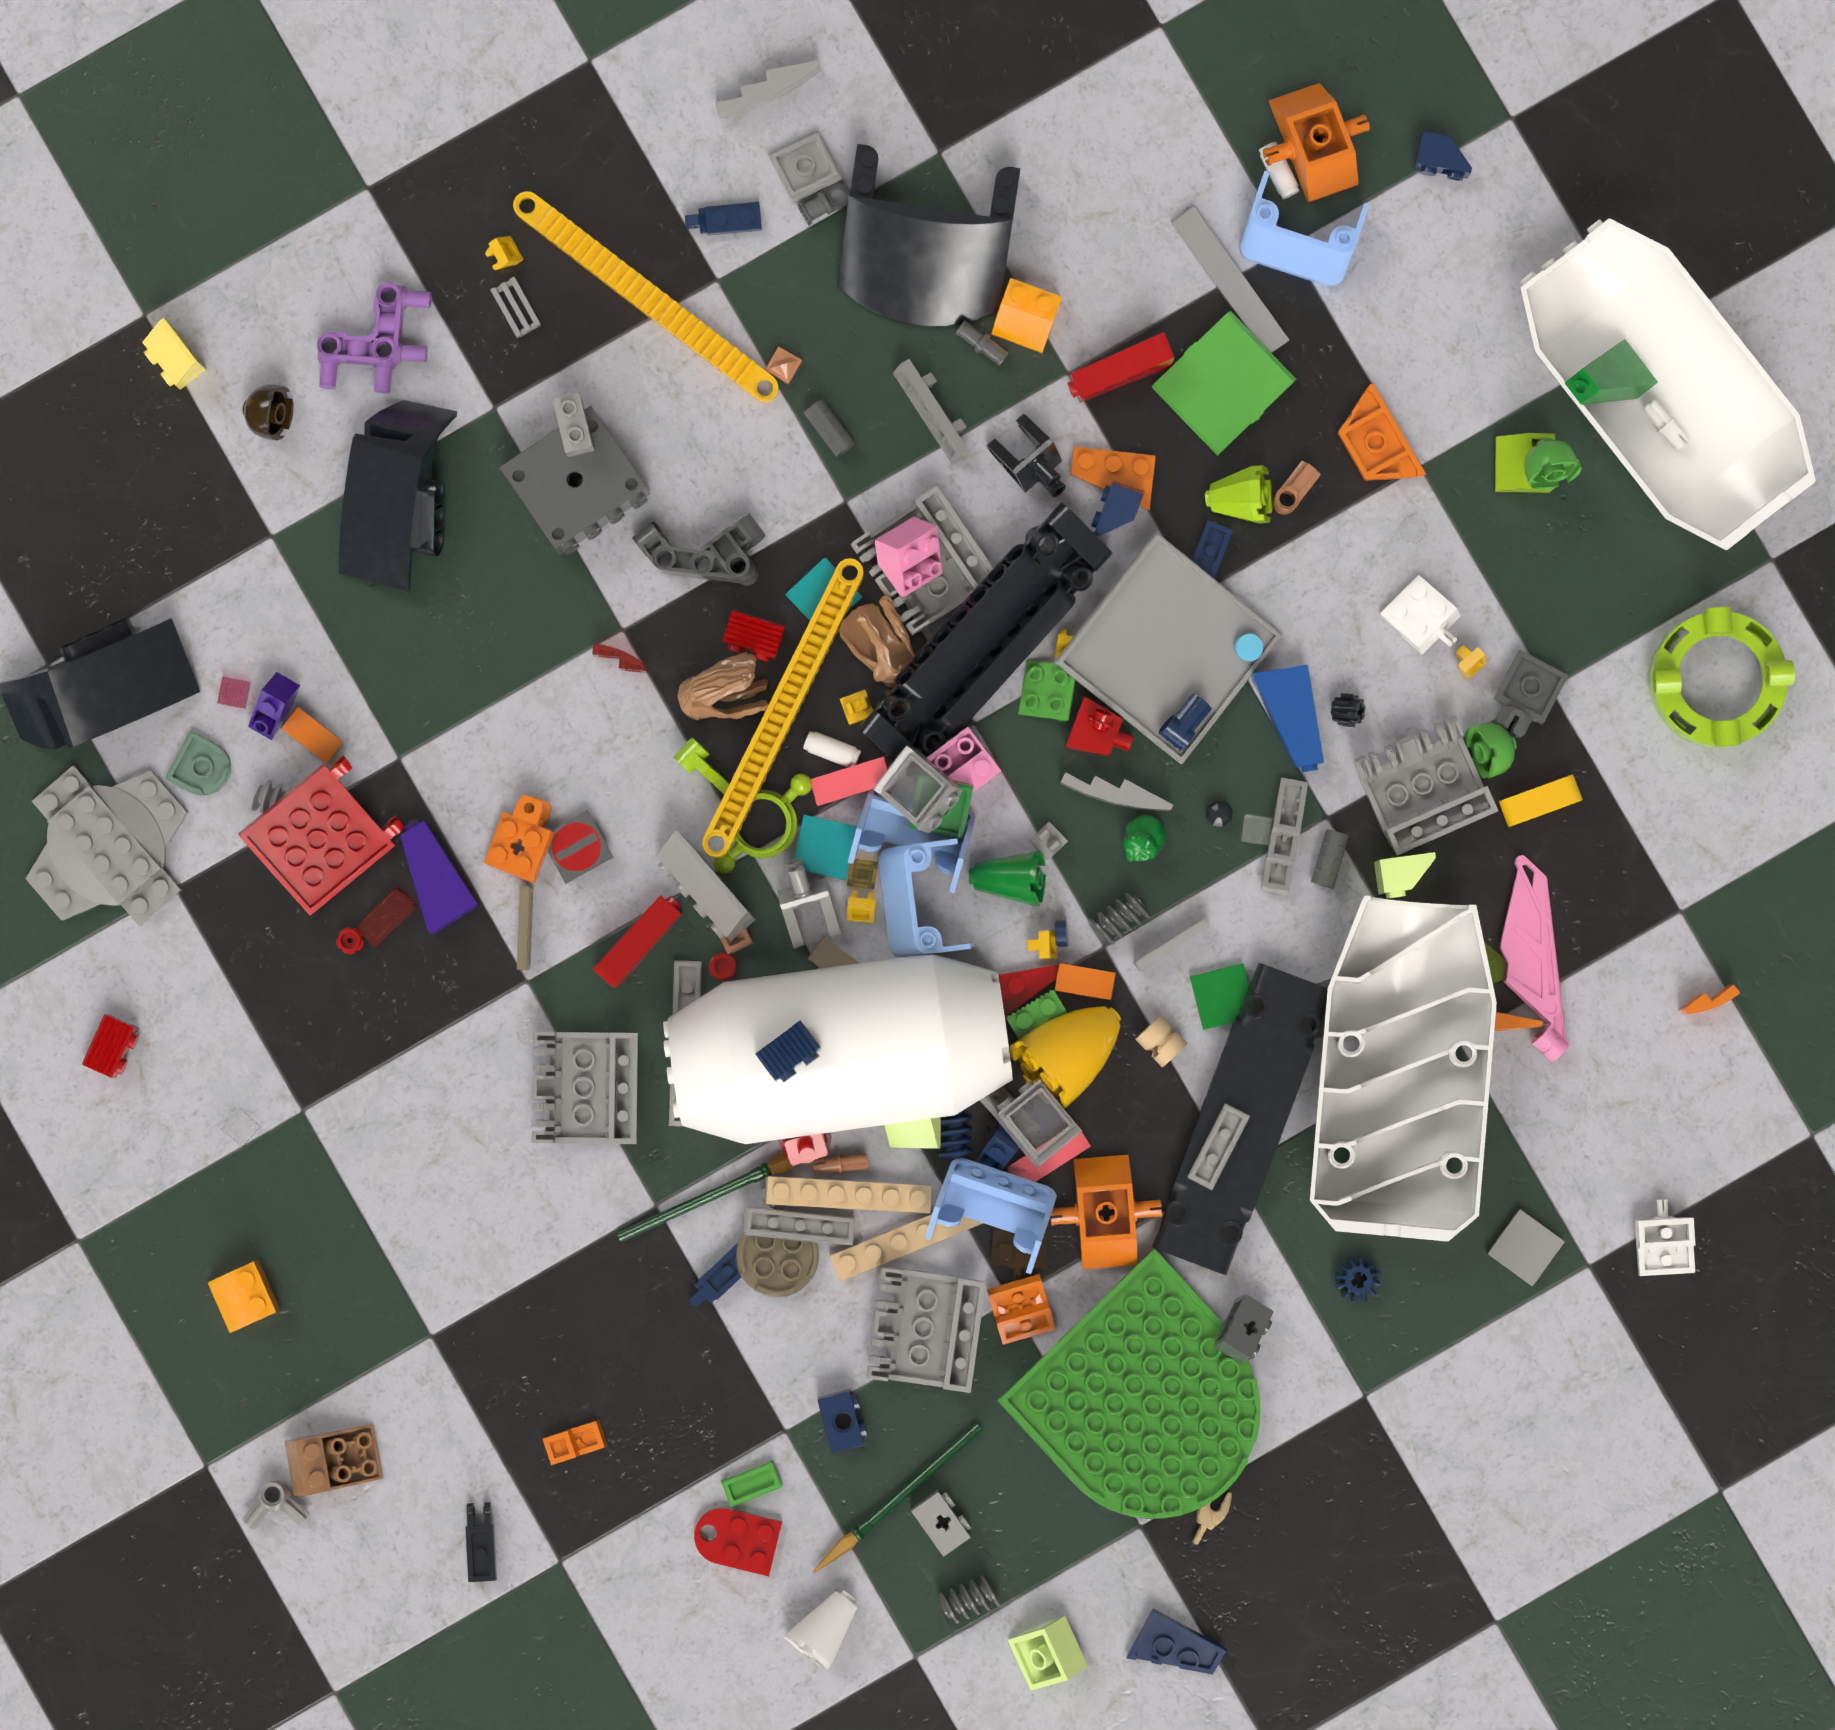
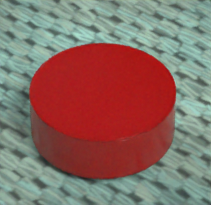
(722, 966)

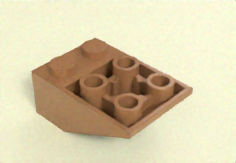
(333, 1460)

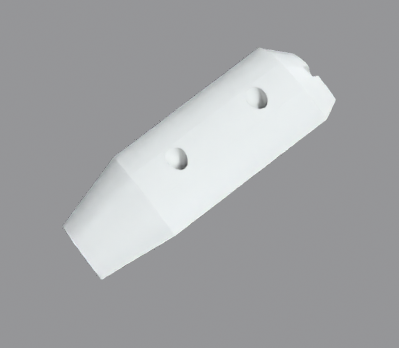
(1403, 1103)

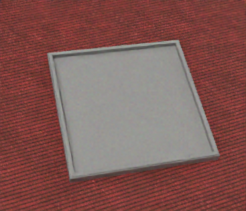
(1163, 638)

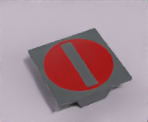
(578, 847)

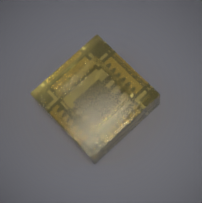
(862, 874)

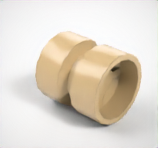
(1161, 1041)

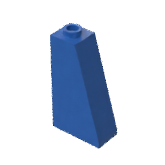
(1291, 708)

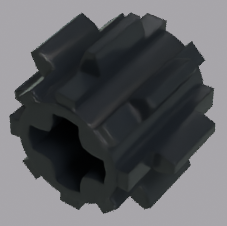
(1348, 710)

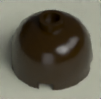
(268, 411)

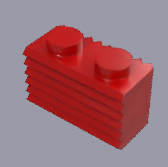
(753, 635)
(111, 1046)

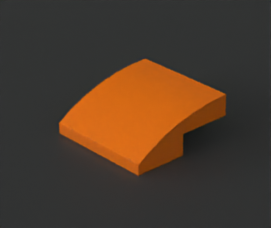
(1021, 1309)

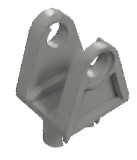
(803, 892)

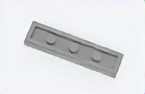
(799, 1226)

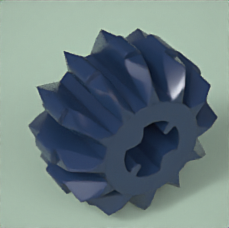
(1366, 1283)

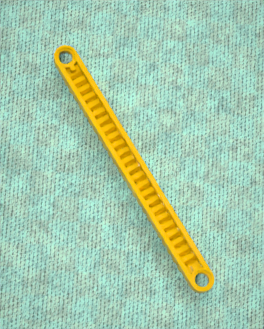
(646, 296)
(783, 708)

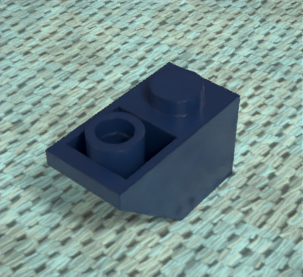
(1441, 155)
(1119, 507)
(998, 1150)

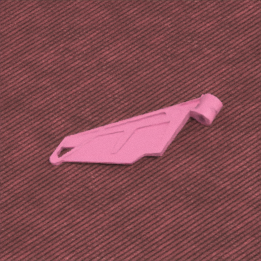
(1532, 957)

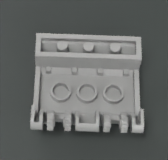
(961, 559)
(1424, 787)
(587, 1087)
(927, 1329)

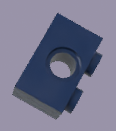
(839, 1437)

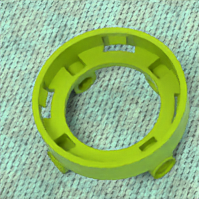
(1666, 680)

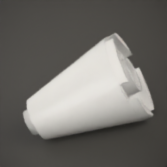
(824, 1629)

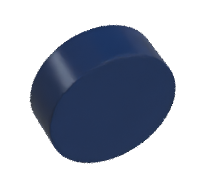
(1061, 933)

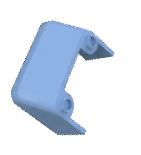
(1295, 252)
(885, 823)
(899, 903)
(995, 1200)

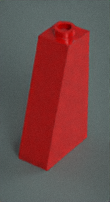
(1121, 368)
(638, 941)

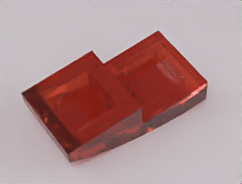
(626, 661)
(386, 917)

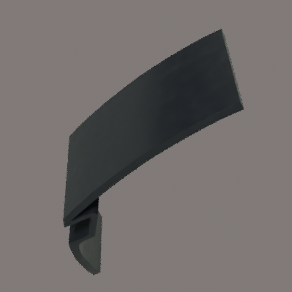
(391, 496)
(101, 685)

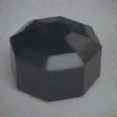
(1219, 814)

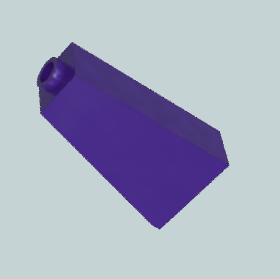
(437, 881)

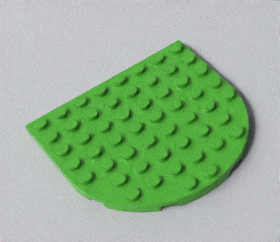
(1142, 1399)

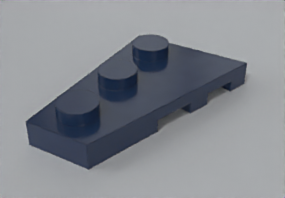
(1172, 1643)

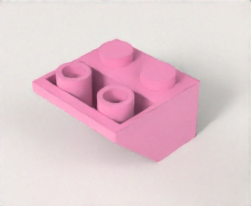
(910, 555)
(965, 760)

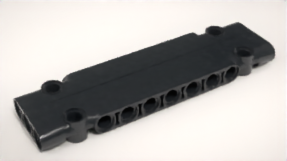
(987, 636)
(1261, 1078)

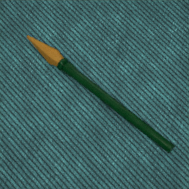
(776, 1165)
(864, 1527)

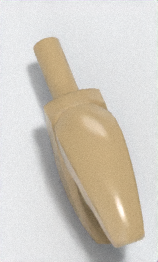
(1210, 1518)

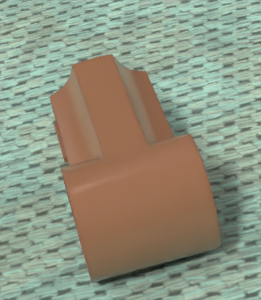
(1296, 487)

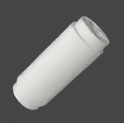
(1281, 175)
(832, 749)

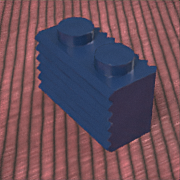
(789, 1052)

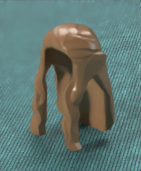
(875, 642)
(725, 682)

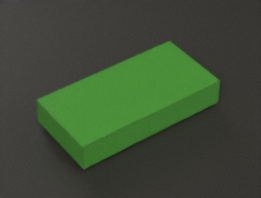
(751, 1483)

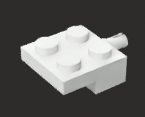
(1422, 615)
(1665, 1243)

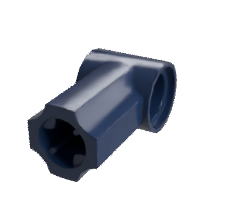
(1180, 727)

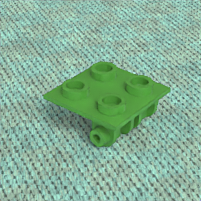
(1046, 692)

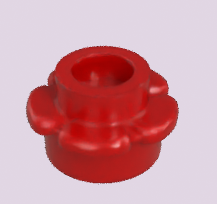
(1101, 719)
(342, 940)

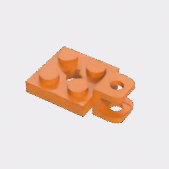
(524, 826)

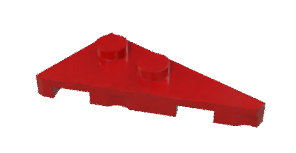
(1022, 985)

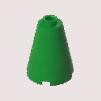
(1012, 877)

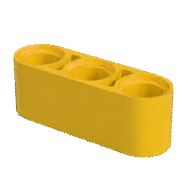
(1540, 800)

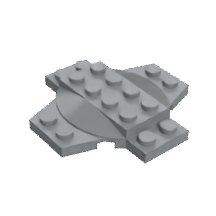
(106, 845)

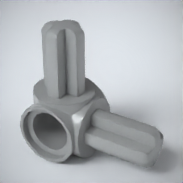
(265, 1505)

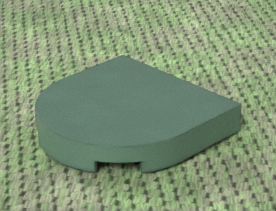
(200, 766)

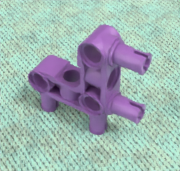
(387, 331)

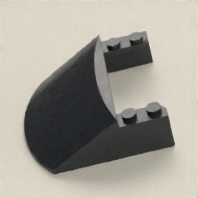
(923, 260)

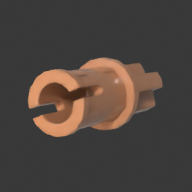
(840, 1163)

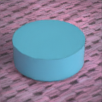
(1248, 647)

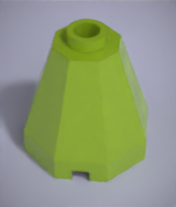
(1242, 495)

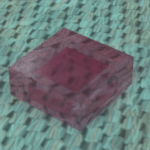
(234, 692)

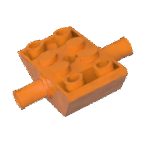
(1321, 166)
(1108, 1183)

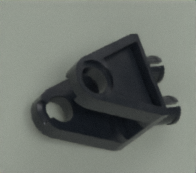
(1036, 467)

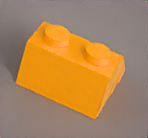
(1026, 315)
(244, 1296)

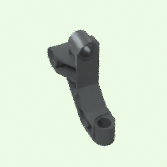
(724, 551)

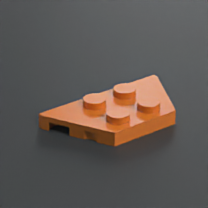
(1377, 441)

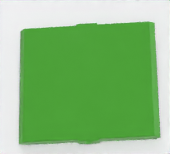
(1223, 383)

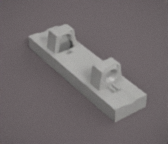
(930, 411)

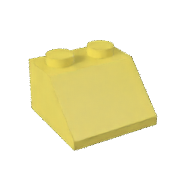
(173, 355)

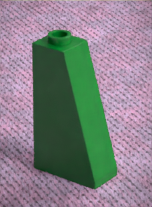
(1612, 377)

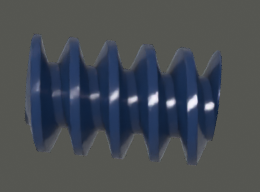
(956, 1136)

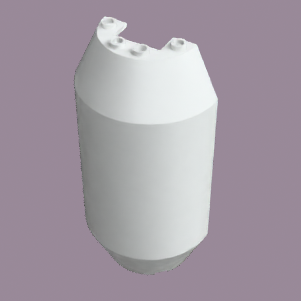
(1743, 433)
(893, 1038)

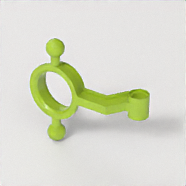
(693, 757)

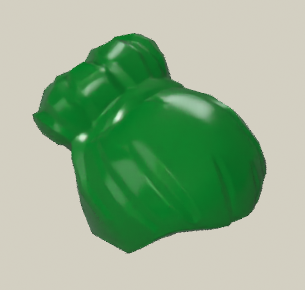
(1143, 838)

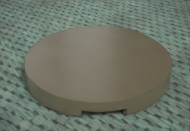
(776, 1265)

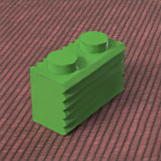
(1036, 1013)

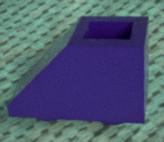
(273, 705)

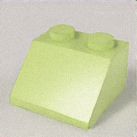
(1401, 873)
(1048, 1653)

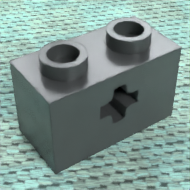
(1232, 1335)

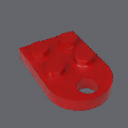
(741, 1540)

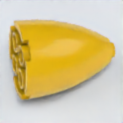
(1068, 1051)

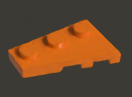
(1105, 466)

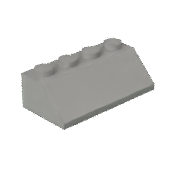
(704, 886)

